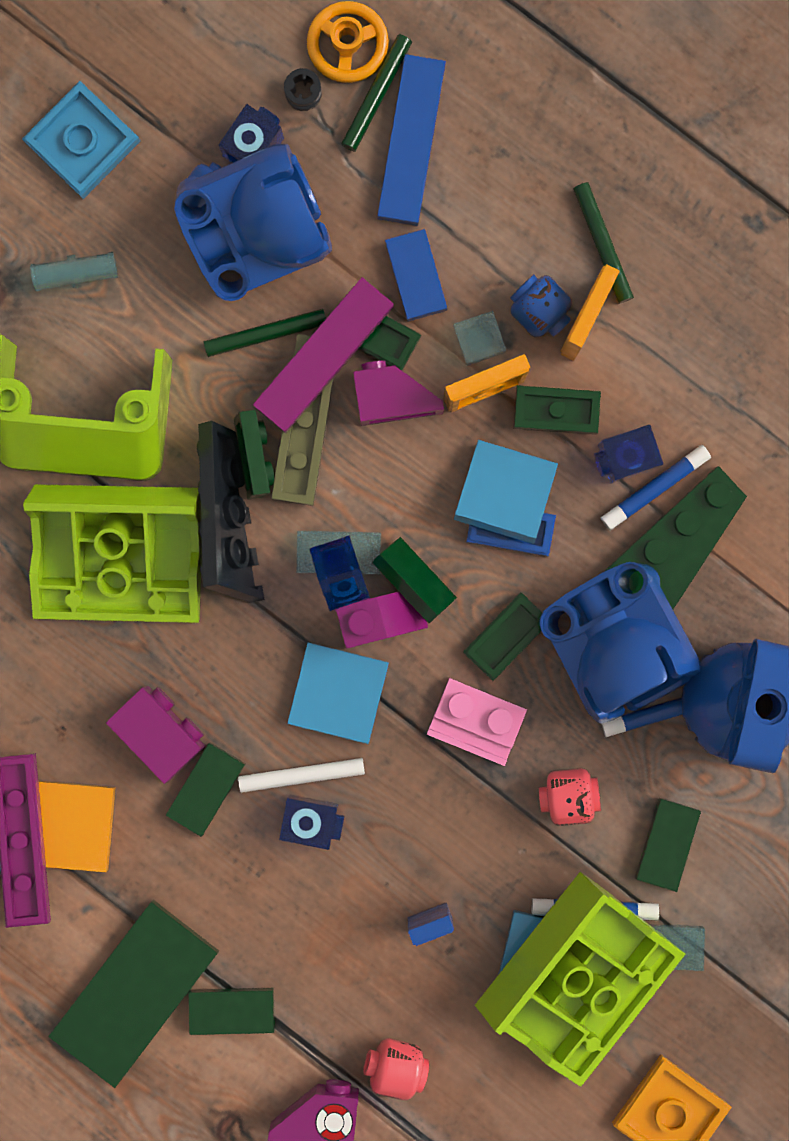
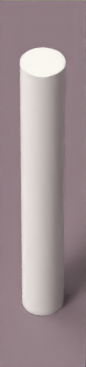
(301, 775)

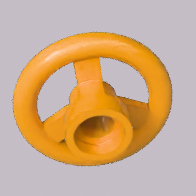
(340, 28)

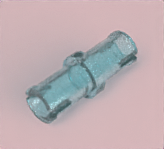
(74, 271)

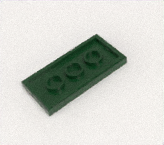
(133, 993)

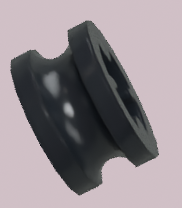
(304, 75)

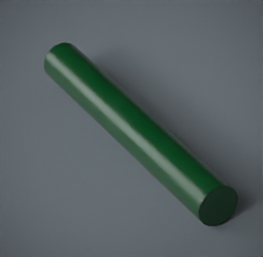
(376, 93)
(602, 240)
(264, 332)

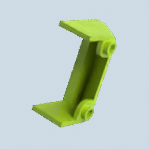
(118, 449)

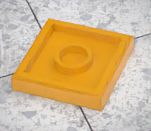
(589, 312)
(486, 383)
(77, 825)
(670, 1107)

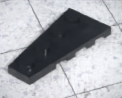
(225, 549)

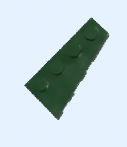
(685, 535)

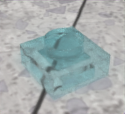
(479, 338)

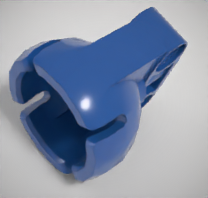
(253, 221)
(620, 642)
(723, 700)

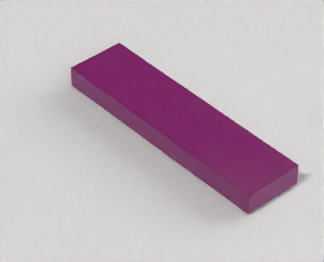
(323, 355)
(22, 843)

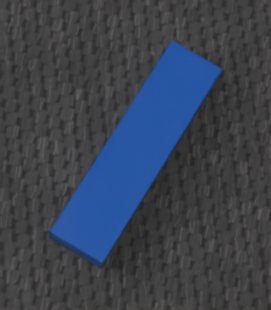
(411, 140)

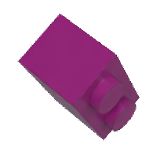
(157, 733)

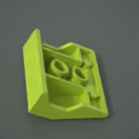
(115, 553)
(579, 980)

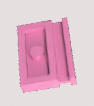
(476, 721)

